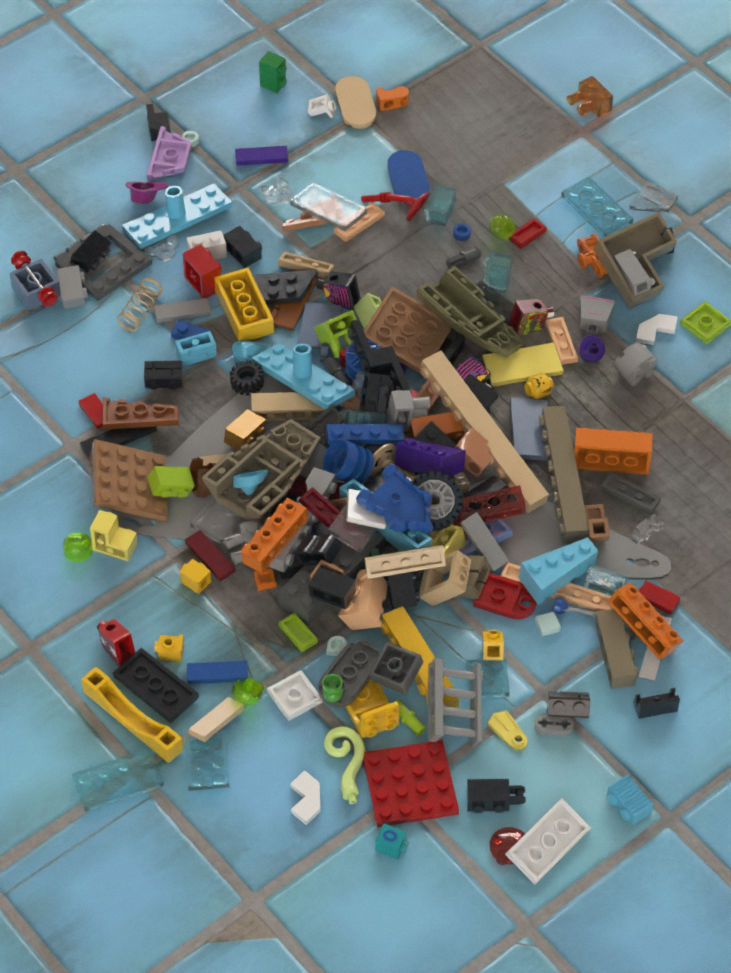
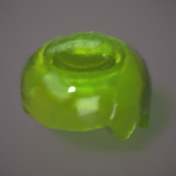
(77, 547)
(248, 692)

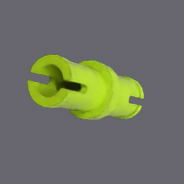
(409, 717)

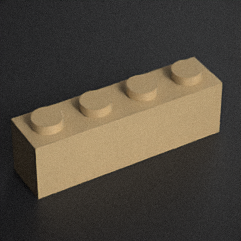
(284, 406)

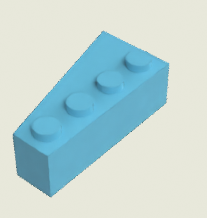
(557, 568)

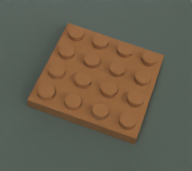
(407, 327)
(122, 480)

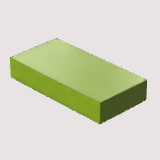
(298, 632)

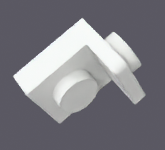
(321, 105)

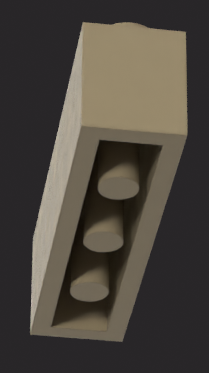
(615, 649)

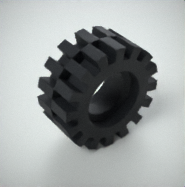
(246, 369)

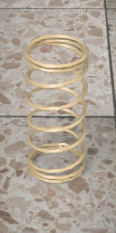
(130, 315)

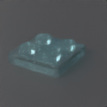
(495, 677)

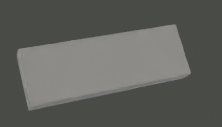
(182, 310)
(484, 541)

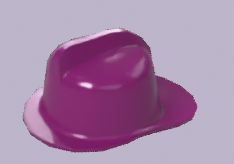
(144, 191)

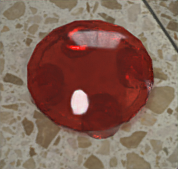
(503, 841)

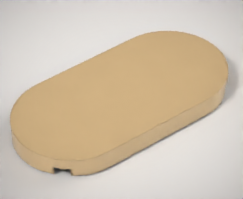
(355, 102)

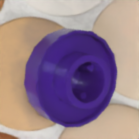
(591, 348)

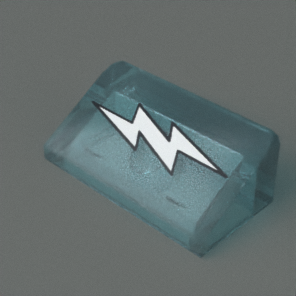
(604, 580)

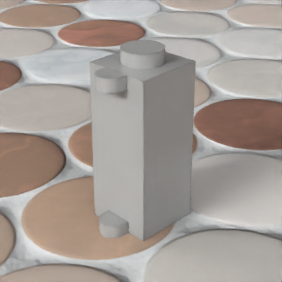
(633, 272)

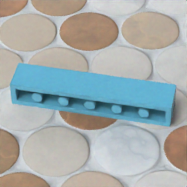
(402, 540)

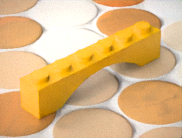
(155, 735)

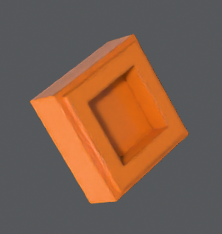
(265, 580)

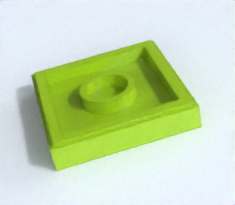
(705, 322)

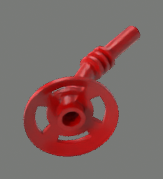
(414, 204)

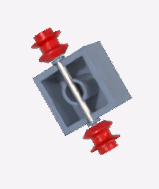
(33, 281)

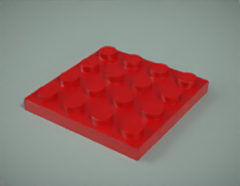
(410, 783)

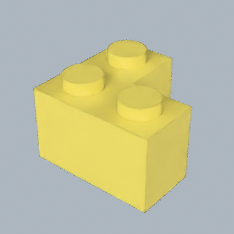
(110, 538)

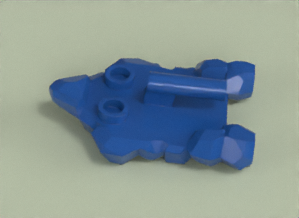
(399, 502)

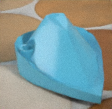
(245, 350)
(249, 481)

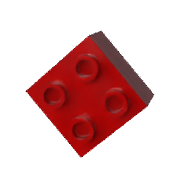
(200, 270)

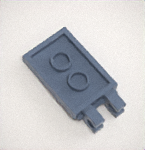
(314, 315)

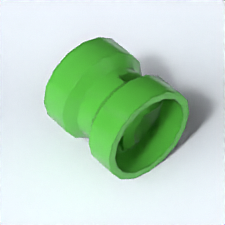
(332, 687)

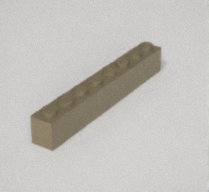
(564, 474)

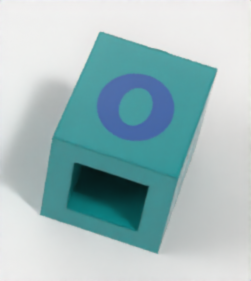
(391, 841)

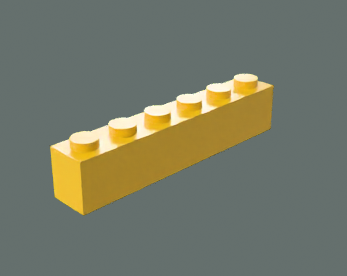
(404, 634)

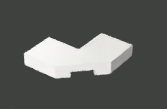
(659, 323)
(309, 805)

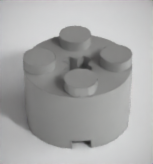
(636, 363)

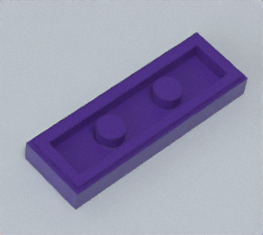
(261, 155)

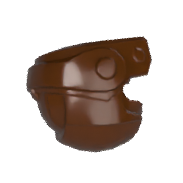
(197, 471)

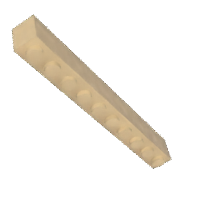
(471, 414)

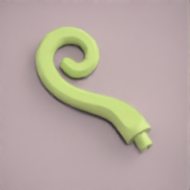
(348, 783)

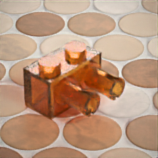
(594, 98)

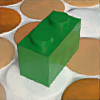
(272, 72)

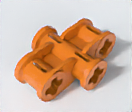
(588, 255)

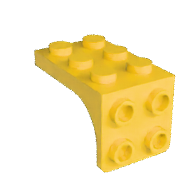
(372, 711)

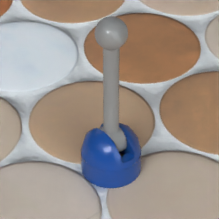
(561, 607)

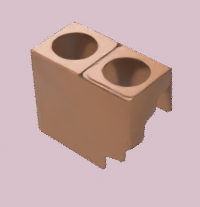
(477, 452)

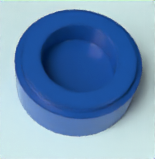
(462, 232)

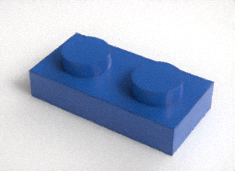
(183, 330)

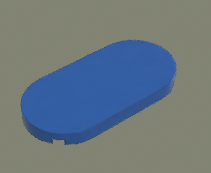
(407, 174)

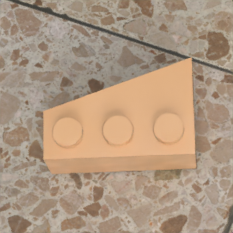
(366, 604)

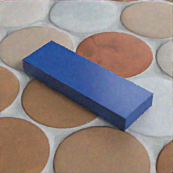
(216, 672)

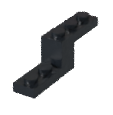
(377, 360)

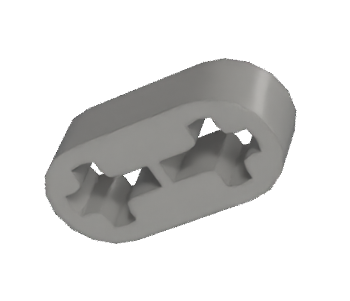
(553, 725)

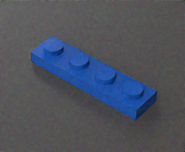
(366, 433)

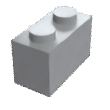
(71, 286)

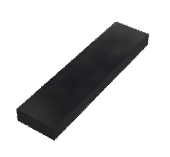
(117, 436)

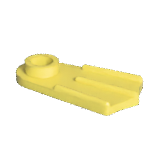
(507, 730)

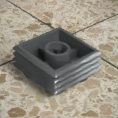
(390, 658)

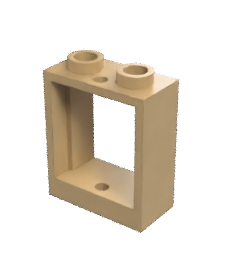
(434, 590)

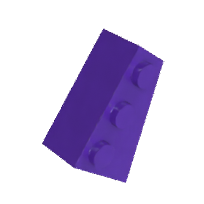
(429, 457)

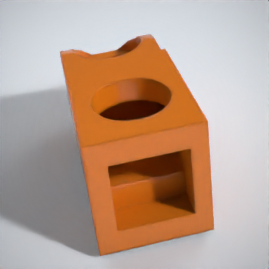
(392, 98)

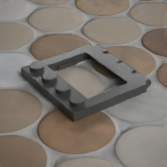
(117, 275)

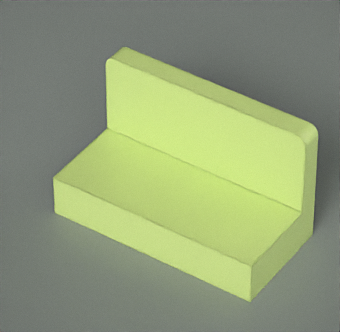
(367, 307)

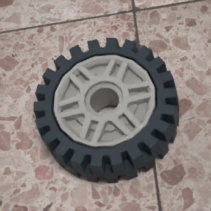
(446, 493)

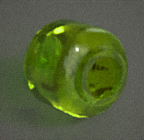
(502, 226)

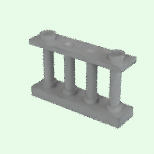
(437, 709)

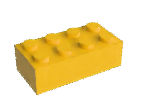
(244, 305)

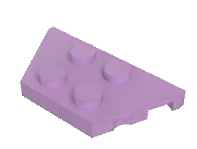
(169, 155)

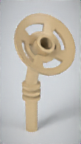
(383, 460)

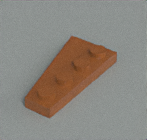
(130, 415)

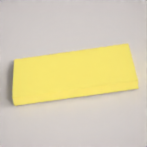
(523, 364)

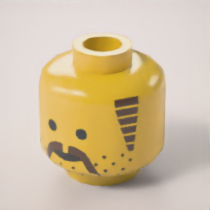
(539, 386)

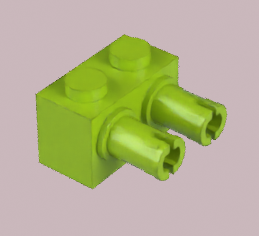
(333, 328)

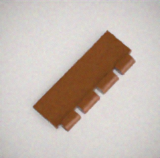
(288, 314)

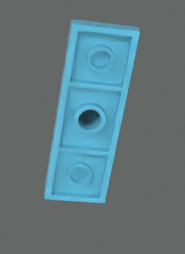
(177, 214)
(298, 373)

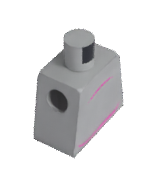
(595, 314)

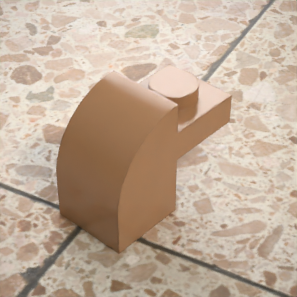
(597, 523)

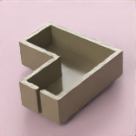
(644, 239)

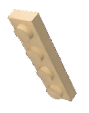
(405, 561)

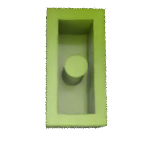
(170, 481)

